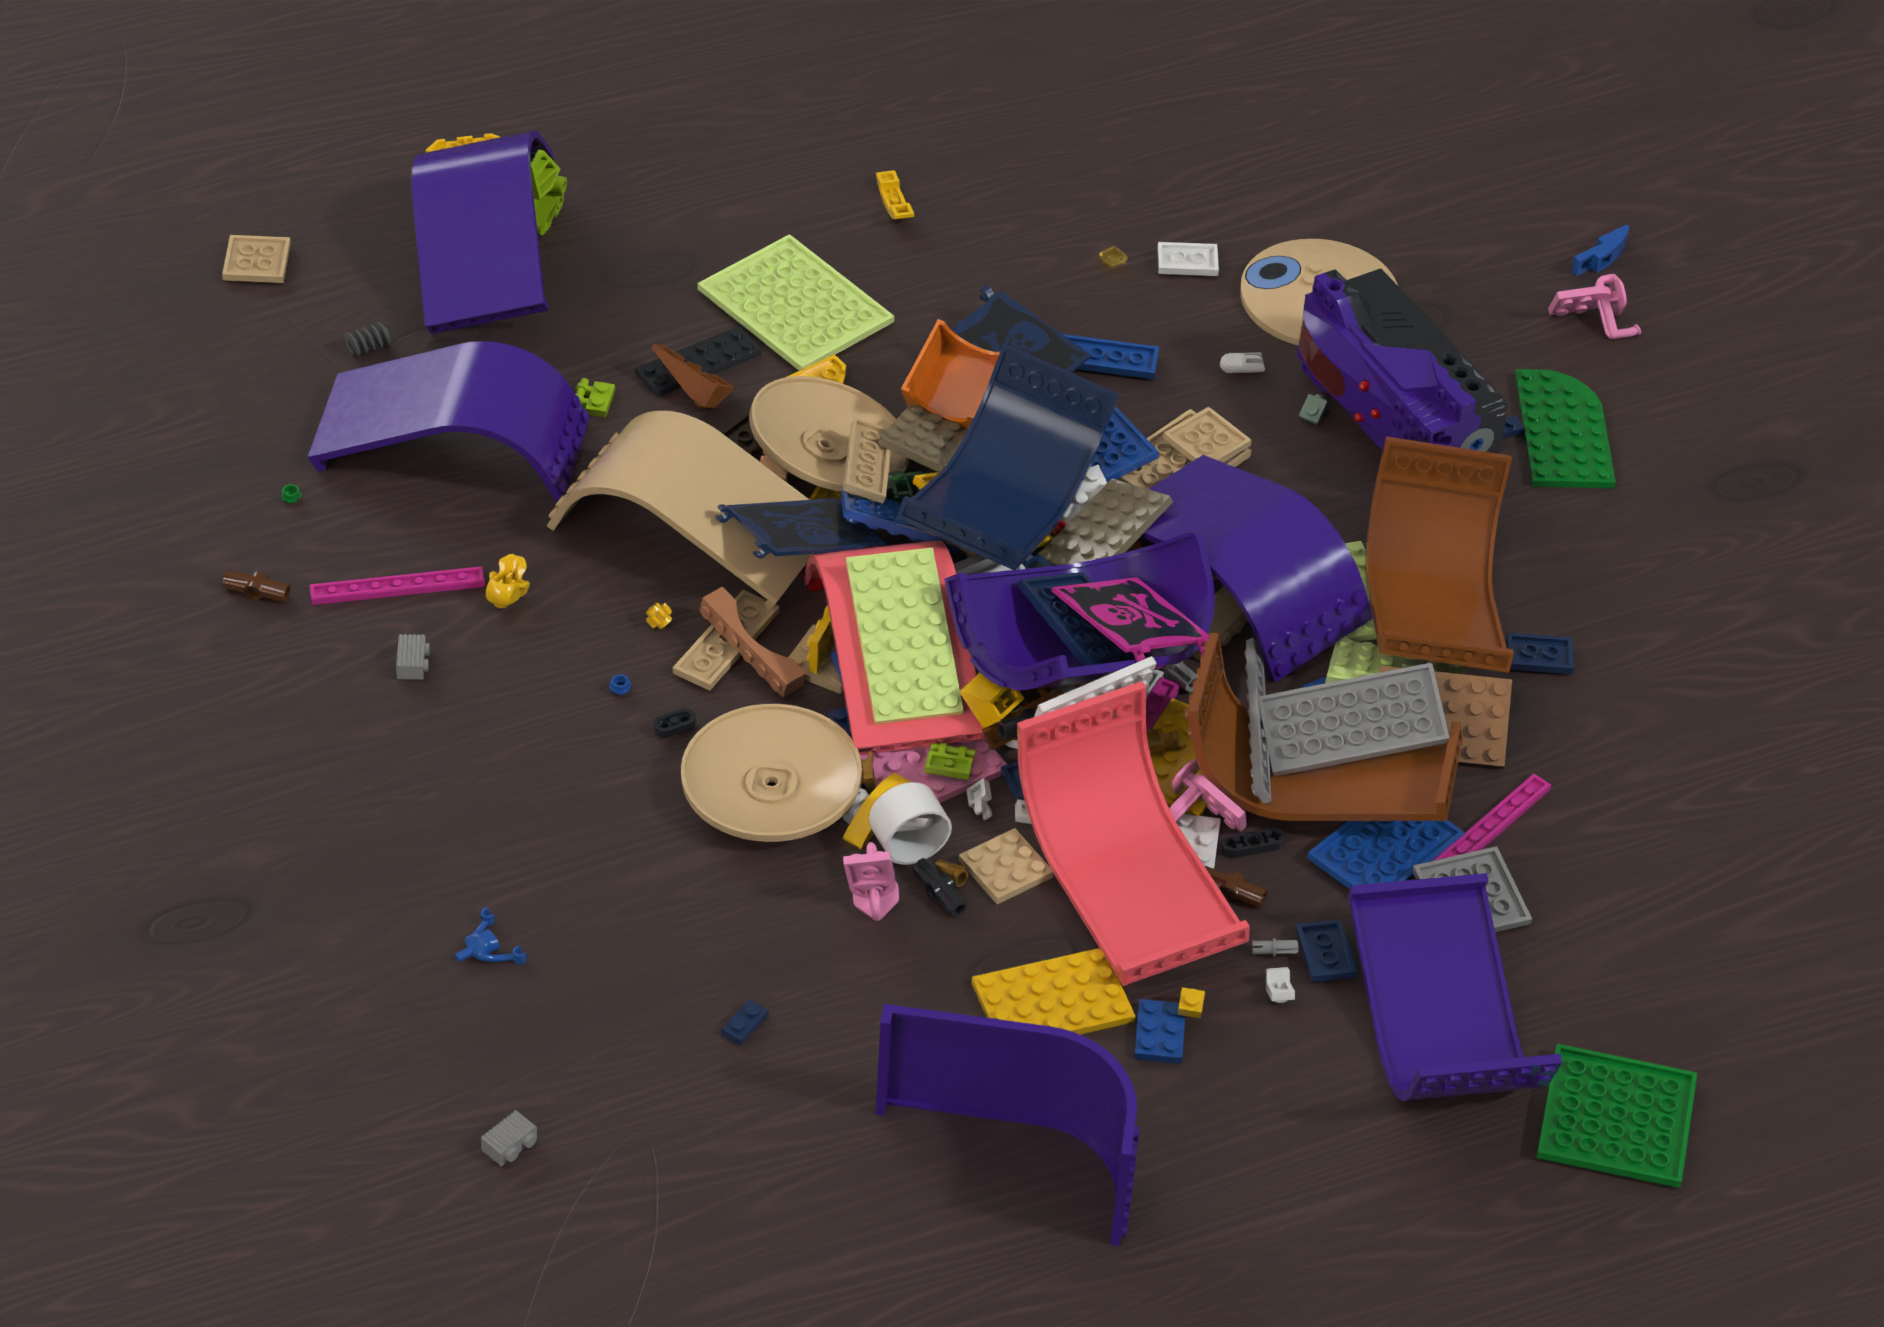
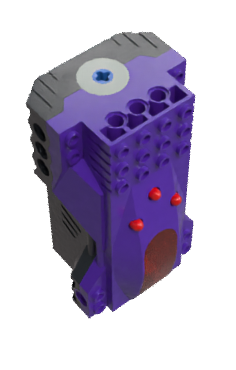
(1395, 366)

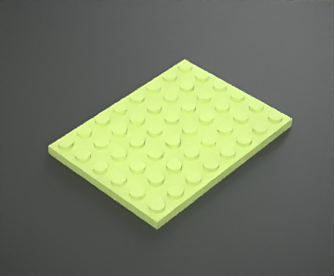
(795, 302)

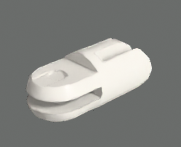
(1242, 363)

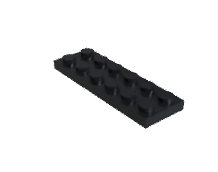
(711, 354)

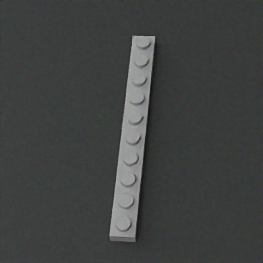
(1260, 756)

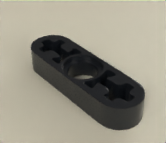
(1243, 848)

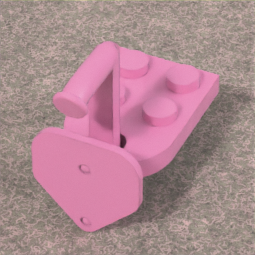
(1597, 297)
(1198, 787)
(872, 881)

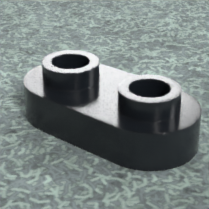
(674, 722)

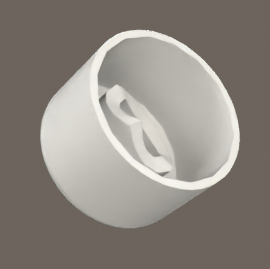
(909, 823)

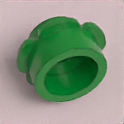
(291, 493)

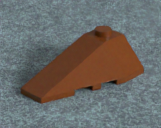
(700, 386)

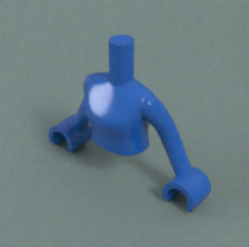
(482, 943)

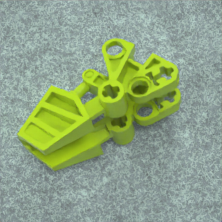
(547, 190)

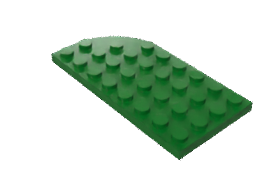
(1563, 431)

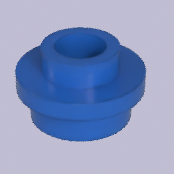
(620, 684)

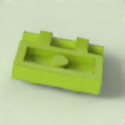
(600, 397)
(950, 761)

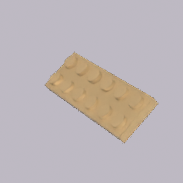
(866, 462)
(712, 654)

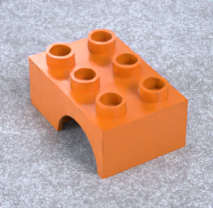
(949, 376)

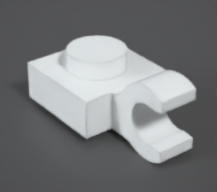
(978, 796)

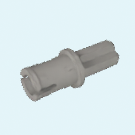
(1275, 947)

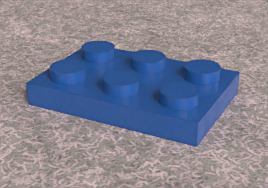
(1159, 1032)

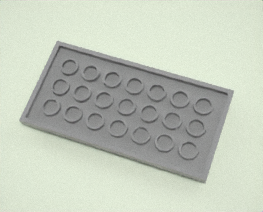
(1353, 719)

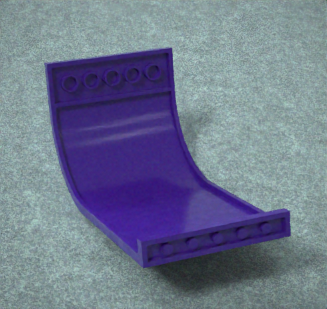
(478, 232)
(458, 389)
(1272, 557)
(1440, 990)
(1013, 1076)

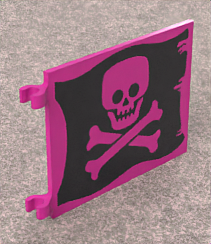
(1132, 615)

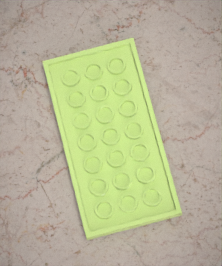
(904, 636)

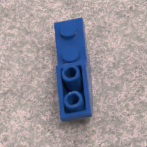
(1602, 255)

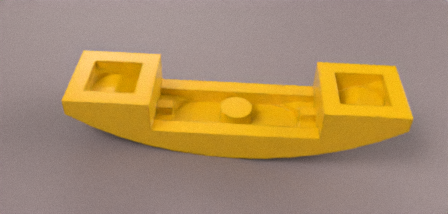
(892, 196)
(859, 829)

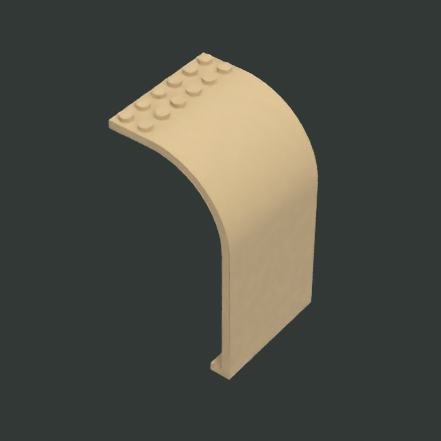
(682, 475)

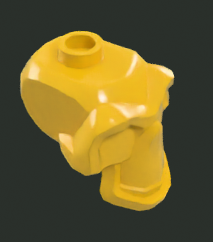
(507, 585)

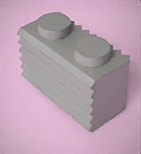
(411, 656)
(509, 1138)

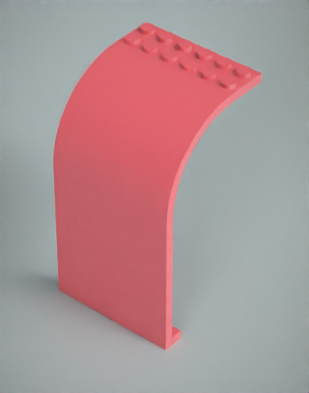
(897, 735)
(1115, 839)

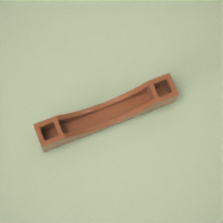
(779, 671)

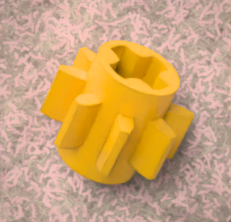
(658, 615)

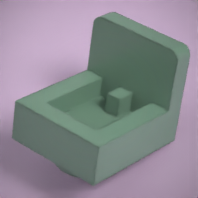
(1314, 408)

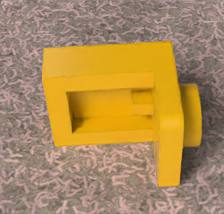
(1191, 1002)

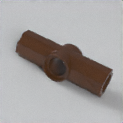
(256, 585)
(1235, 886)

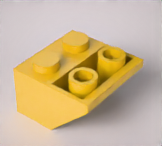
(988, 700)

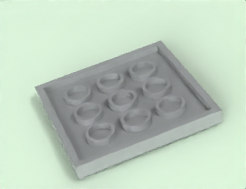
(1503, 895)

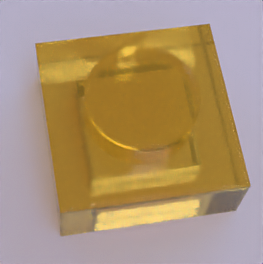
(1113, 257)

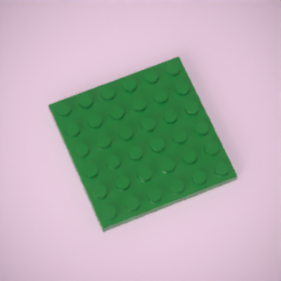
(1618, 1116)

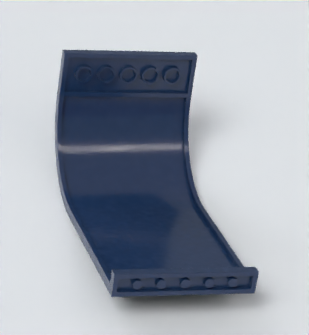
(1016, 460)

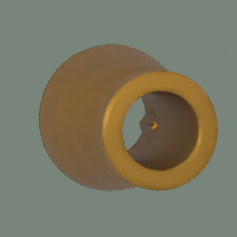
(956, 872)

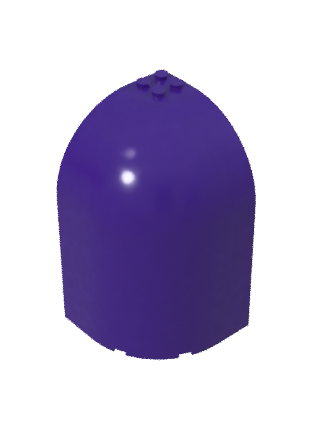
(1020, 649)

